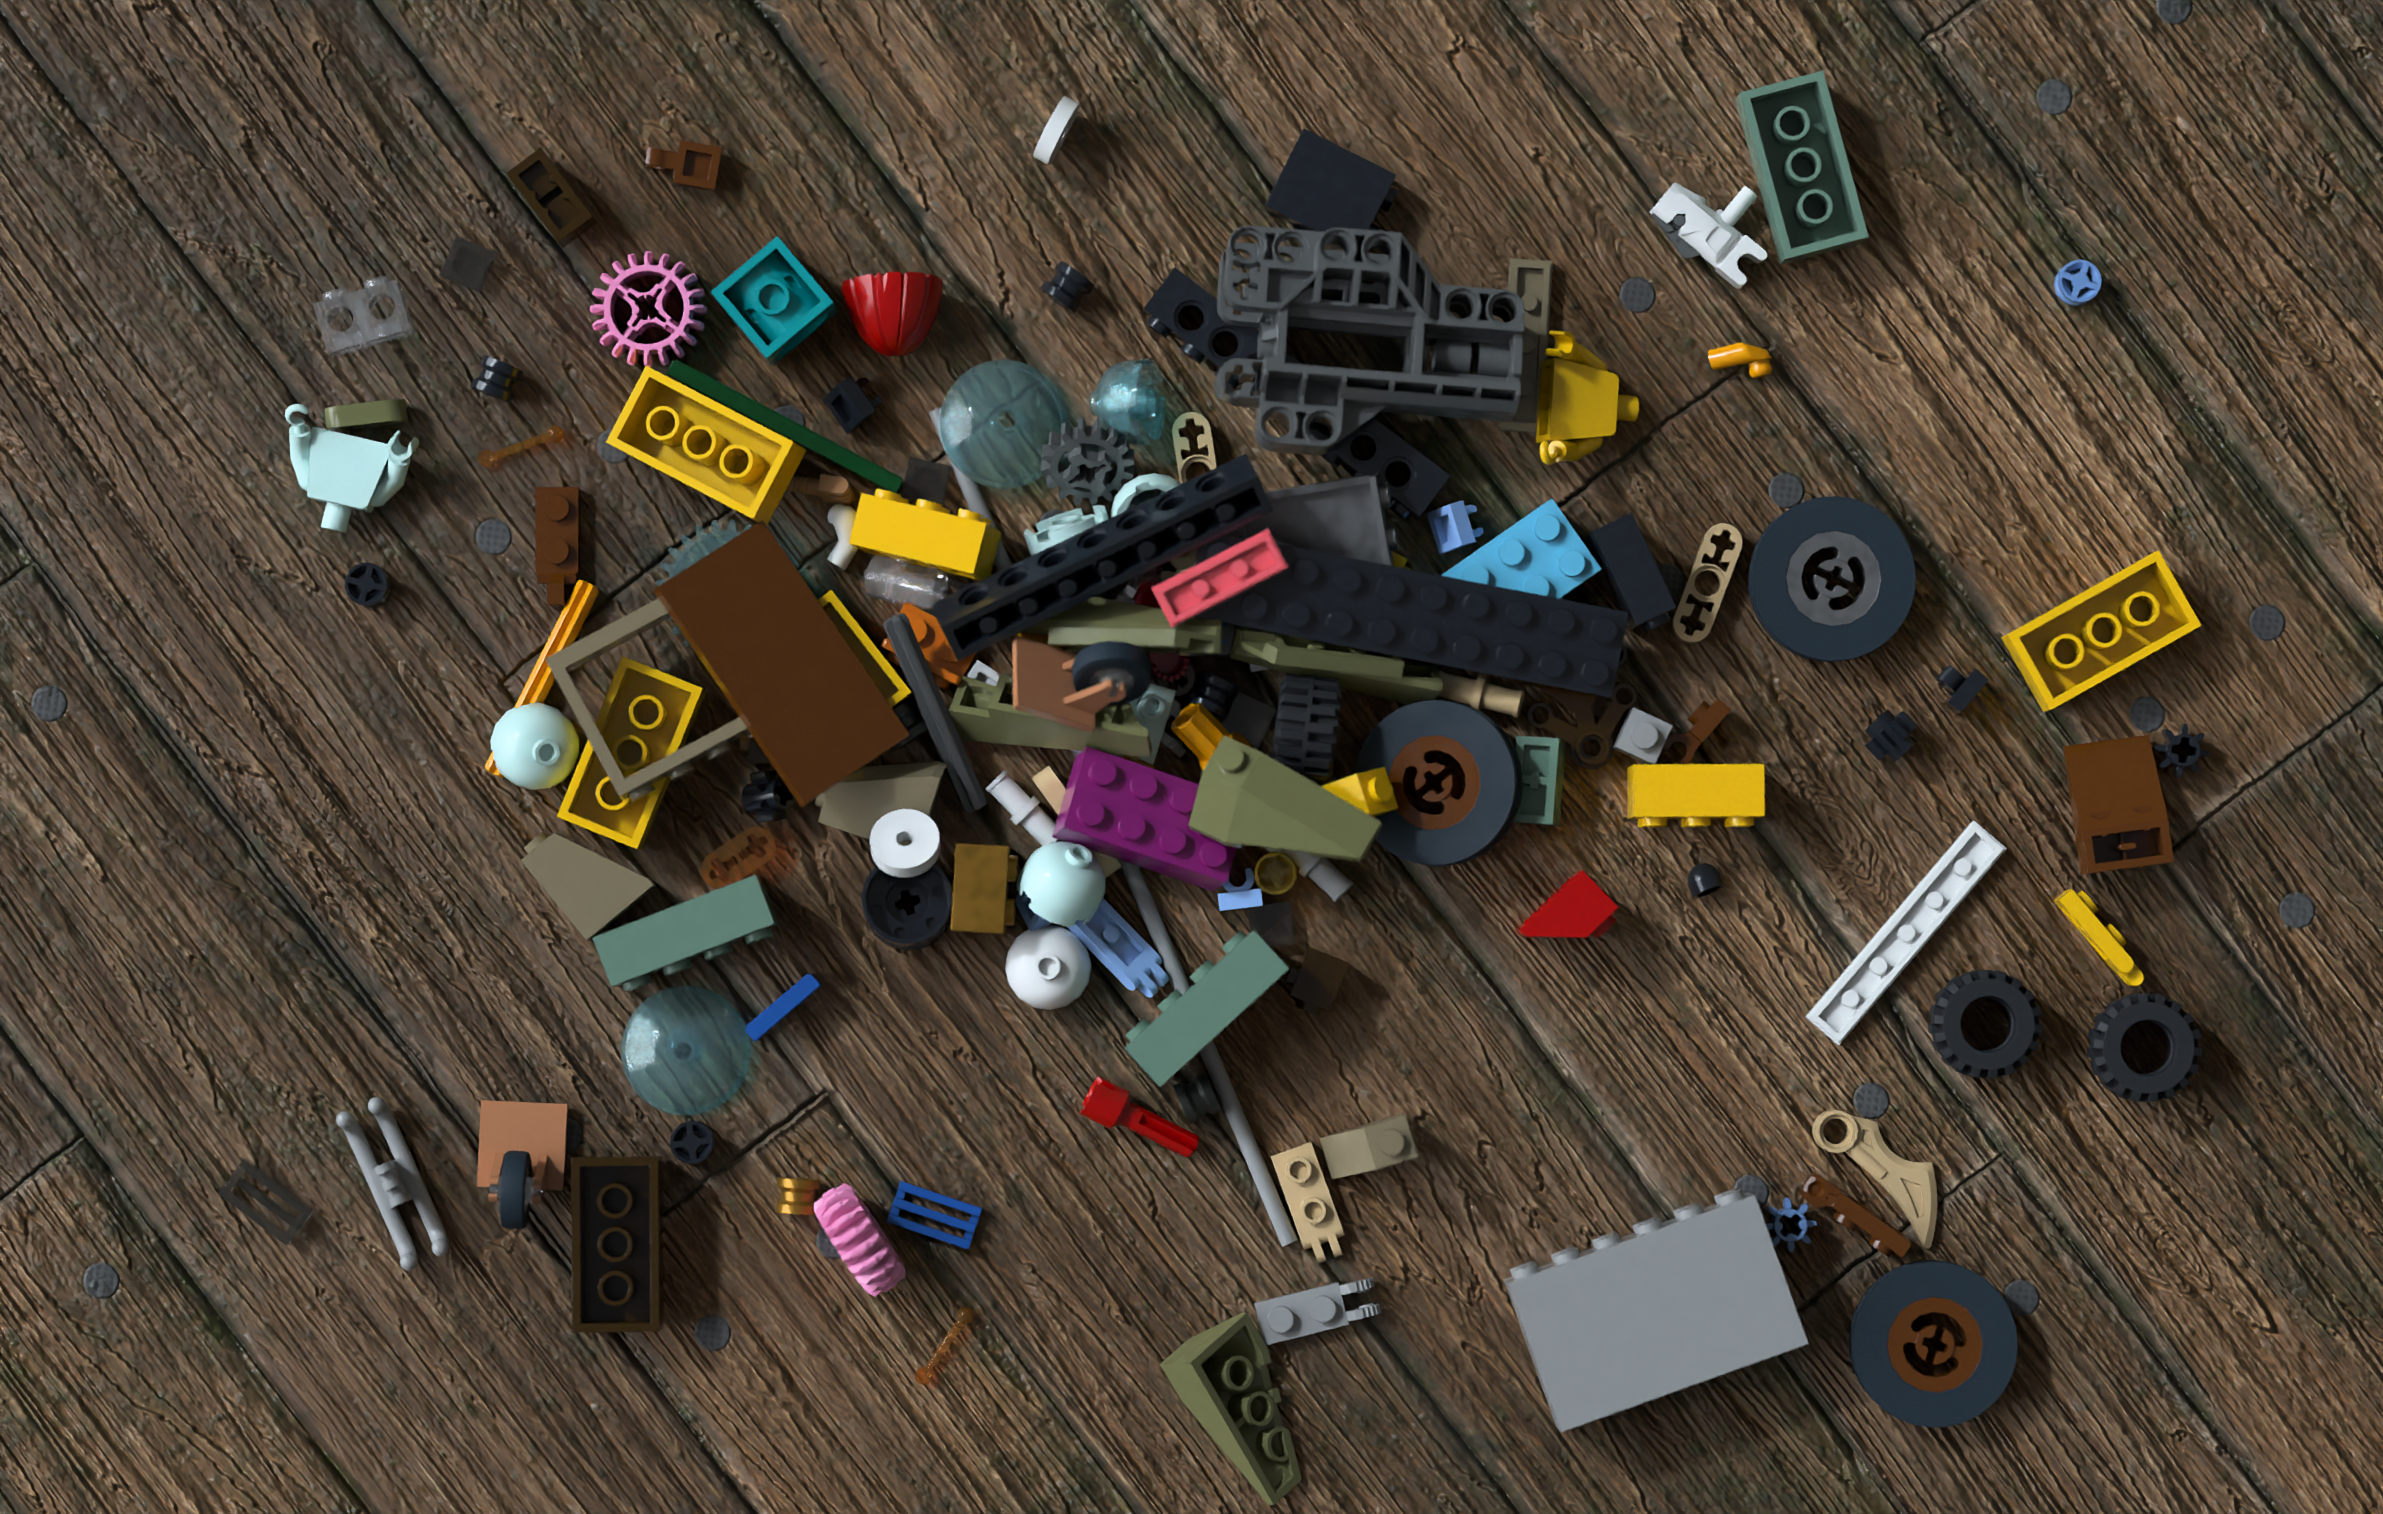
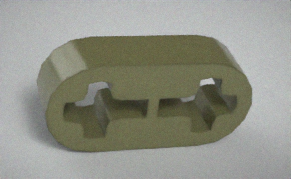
(366, 415)

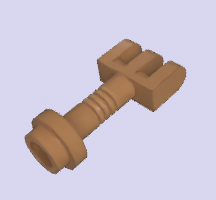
(830, 488)

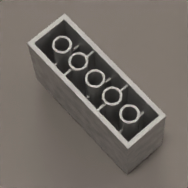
(1654, 1309)

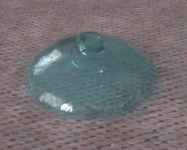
(972, 428)
(717, 1044)

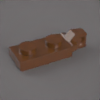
(557, 540)
(1852, 1213)

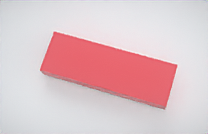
(1219, 577)

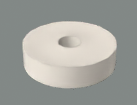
(1056, 130)
(909, 859)

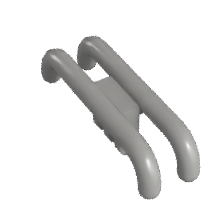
(395, 1182)

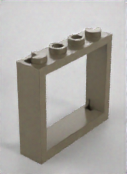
(674, 765)

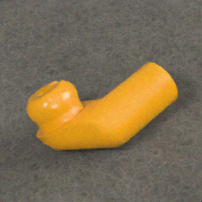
(1741, 353)

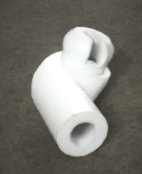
(843, 520)

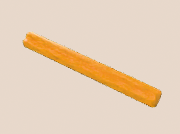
(560, 638)

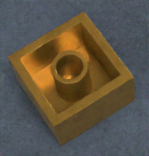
(982, 888)

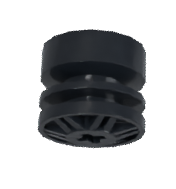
(894, 926)

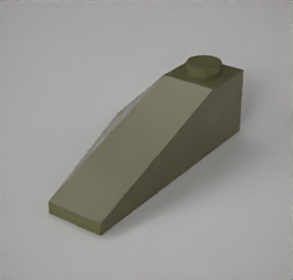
(1265, 804)
(1230, 1392)

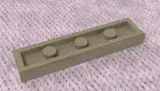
(1533, 284)

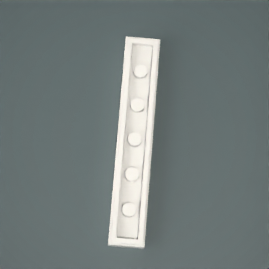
(1905, 932)

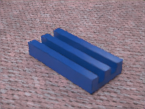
(783, 1006)
(900, 1203)

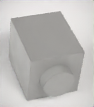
(1642, 736)

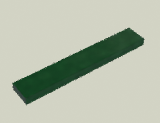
(785, 427)

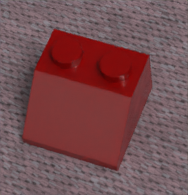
(1572, 911)

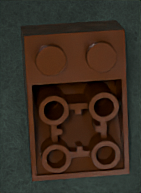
(2117, 805)

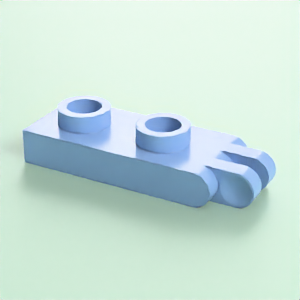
(1122, 950)

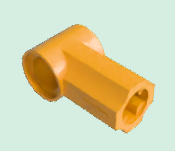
(1202, 732)

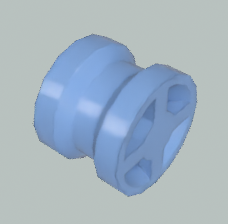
(2081, 275)

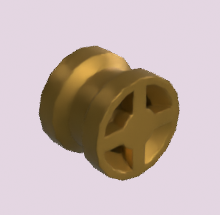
(797, 1195)

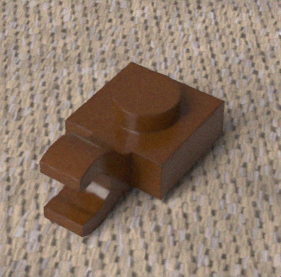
(693, 164)
(1704, 721)

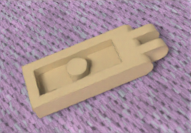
(1308, 1199)

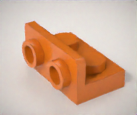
(934, 647)

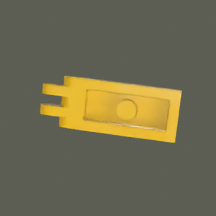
(2105, 940)

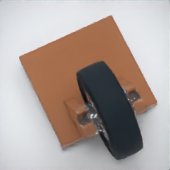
(1076, 686)
(521, 1155)

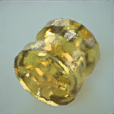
(1280, 866)

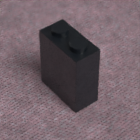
(1330, 188)
(1632, 573)

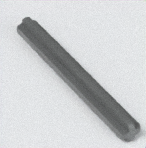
(934, 712)

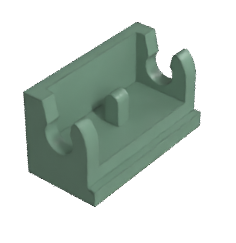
(1543, 779)

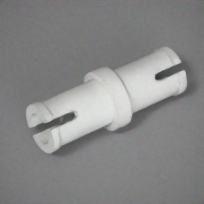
(1022, 808)

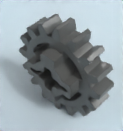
(1087, 461)

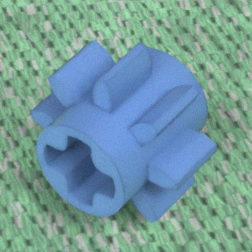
(1801, 1223)

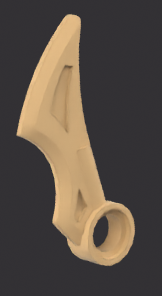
(1906, 1181)

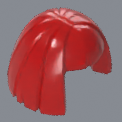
(893, 309)

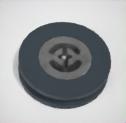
(1852, 532)

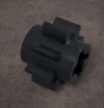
(1891, 735)
(2189, 742)
(767, 796)

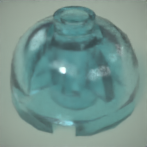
(1129, 401)

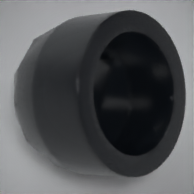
(1704, 880)

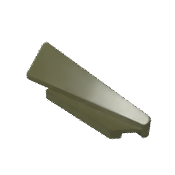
(1136, 624)
(1356, 668)
(987, 715)

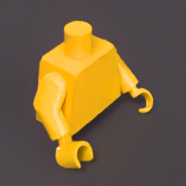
(1577, 402)

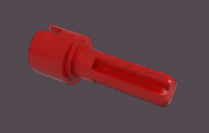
(1112, 1106)

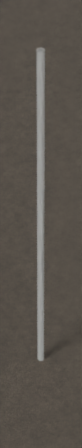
(1169, 958)

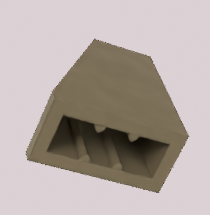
(877, 790)
(583, 882)
(1369, 1146)

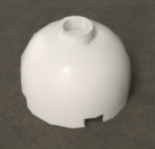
(1048, 967)

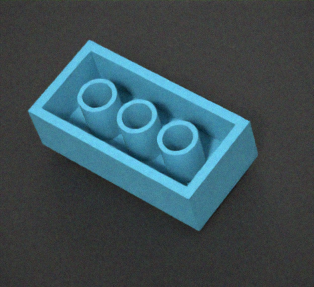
(1532, 556)

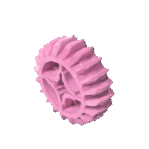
(659, 293)
(859, 1240)

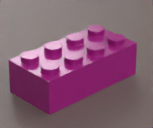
(1139, 819)

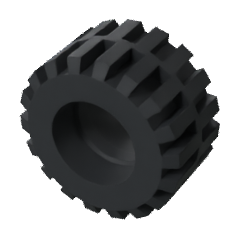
(1307, 725)
(2022, 1031)
(2181, 1050)

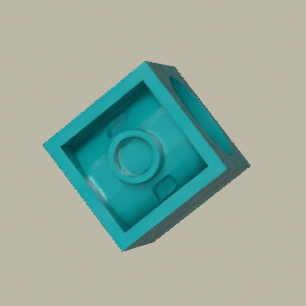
(774, 301)

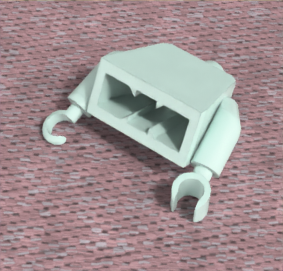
(345, 468)

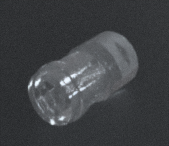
(901, 582)

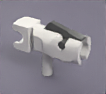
(1705, 233)

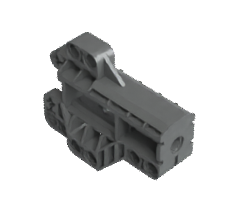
(1404, 305)

